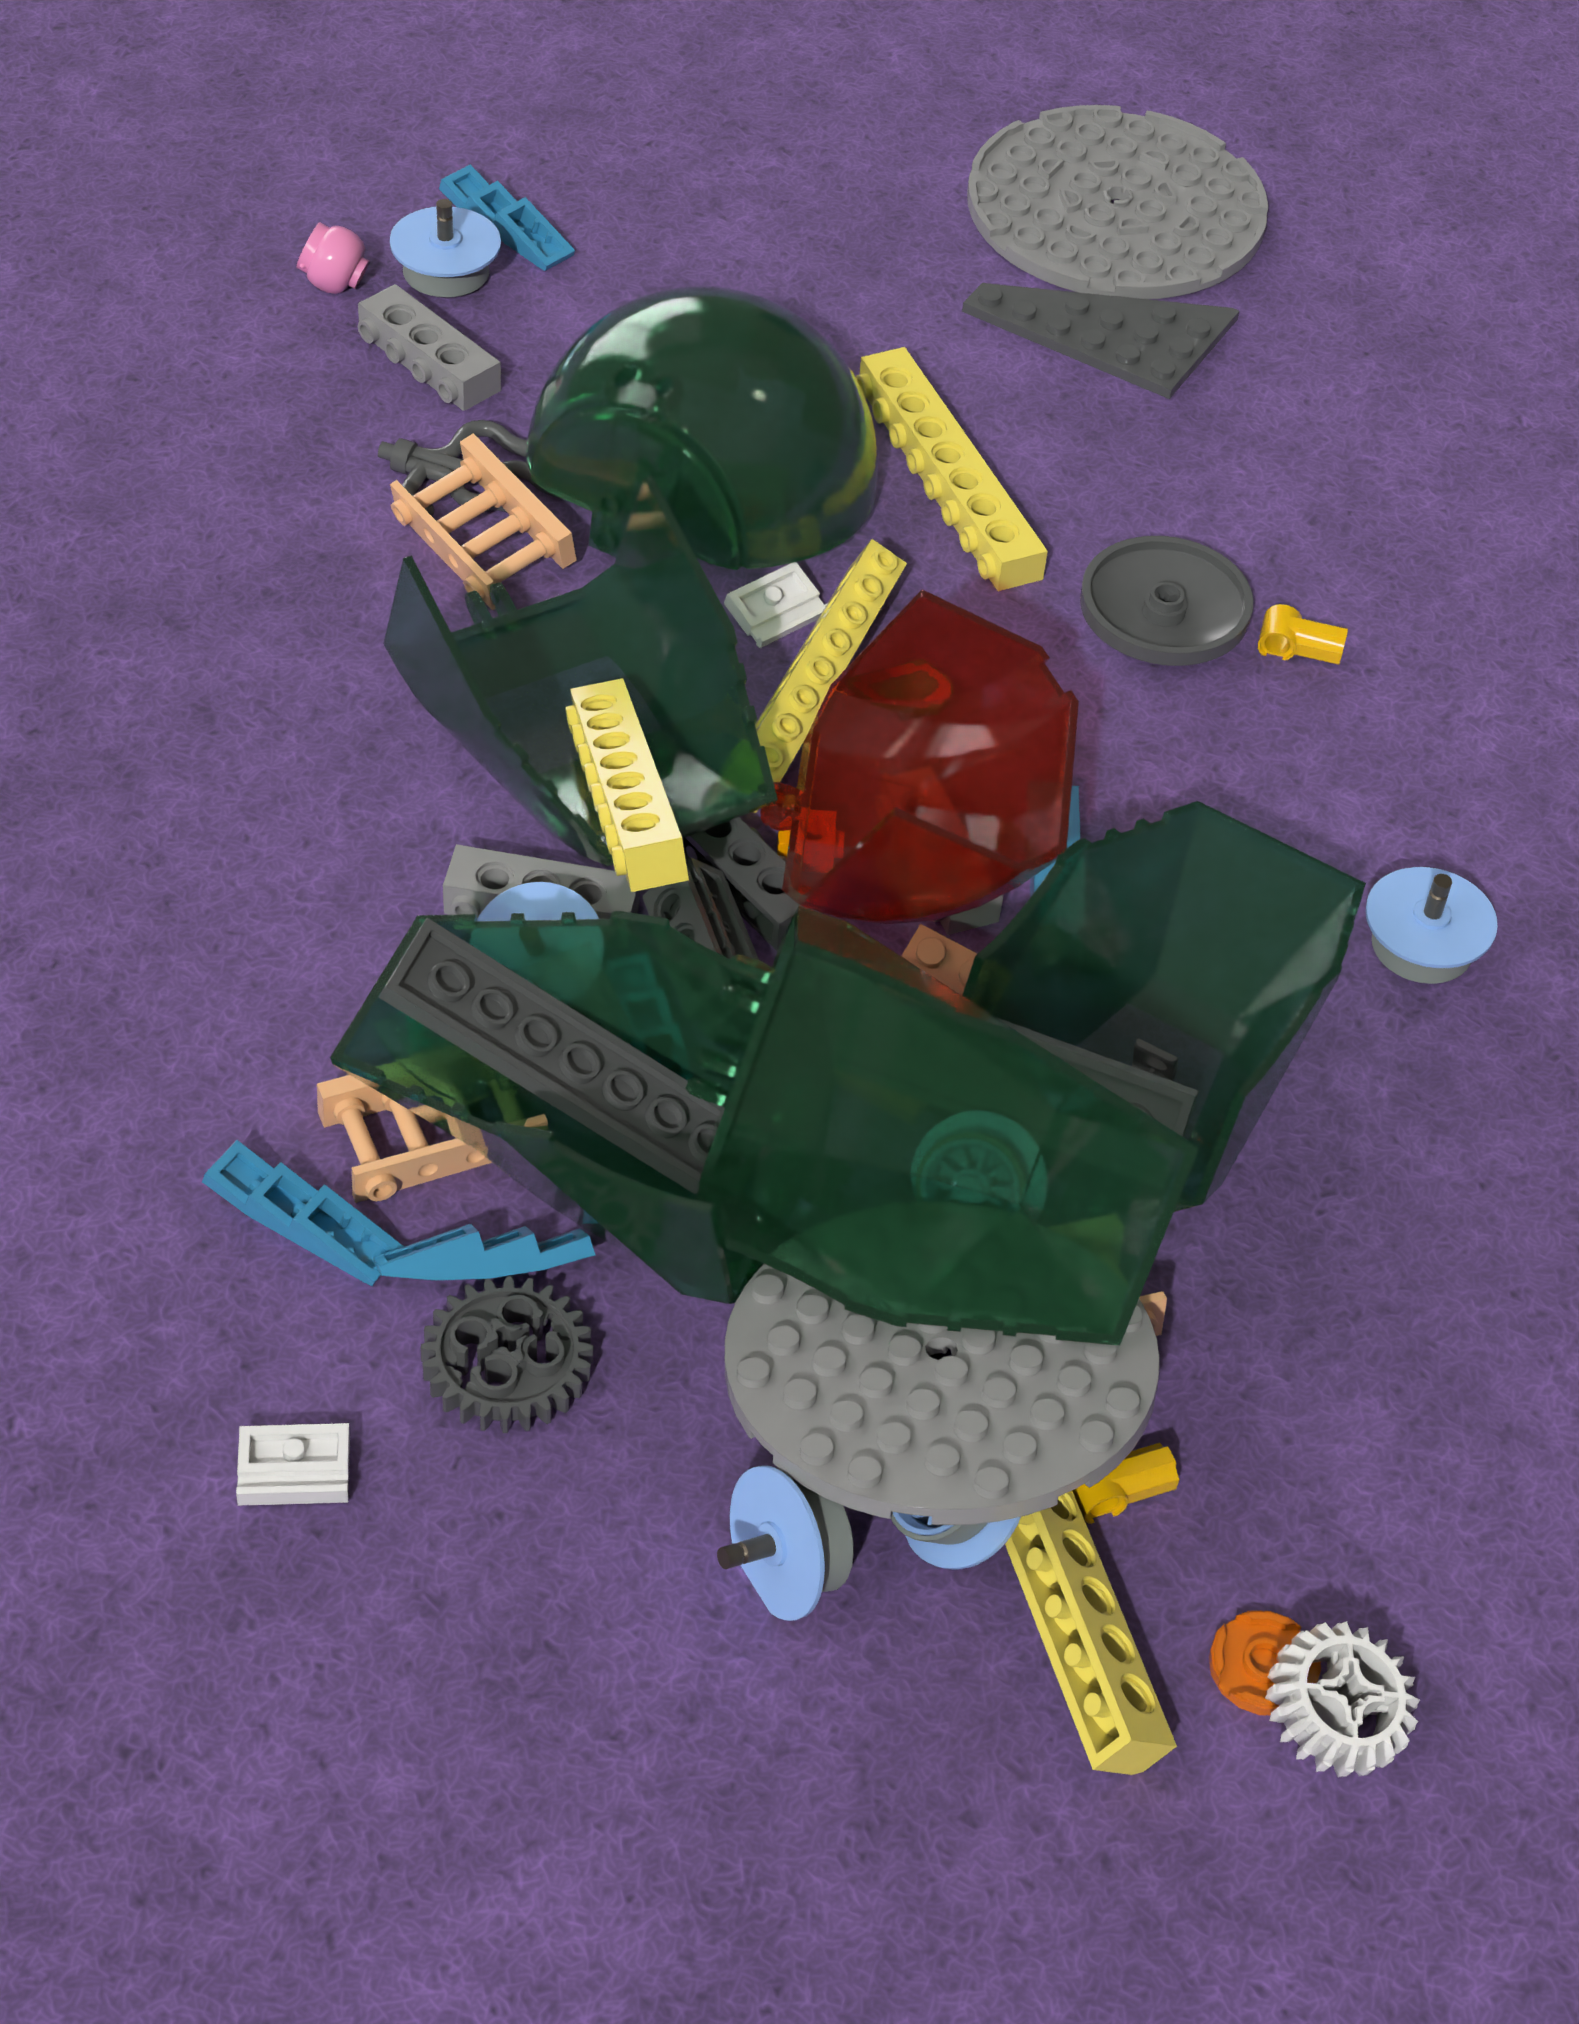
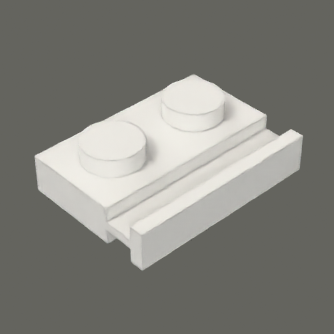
(775, 604)
(293, 1464)

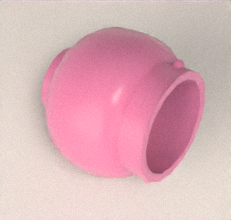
(333, 259)

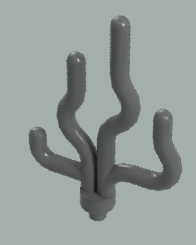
(438, 462)

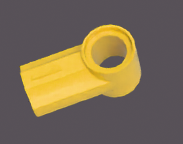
(1288, 635)
(1138, 1477)

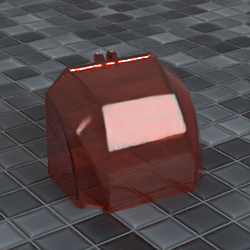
(930, 773)

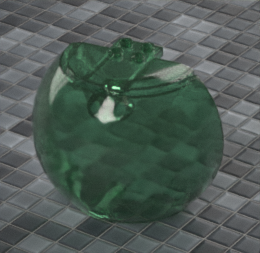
(730, 413)

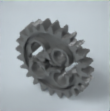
(506, 1354)

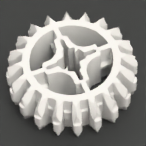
(1328, 1713)

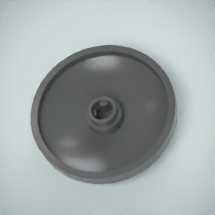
(1166, 600)

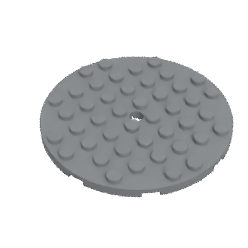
(1181, 214)
(954, 1438)

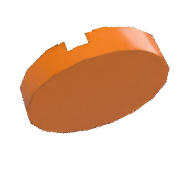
(1244, 1672)

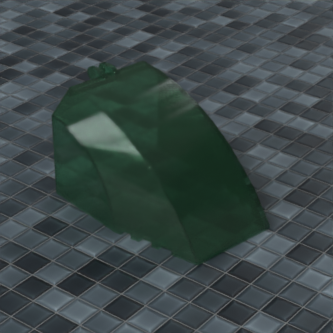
(640, 620)

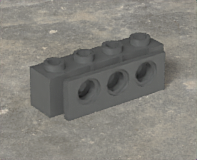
(703, 910)

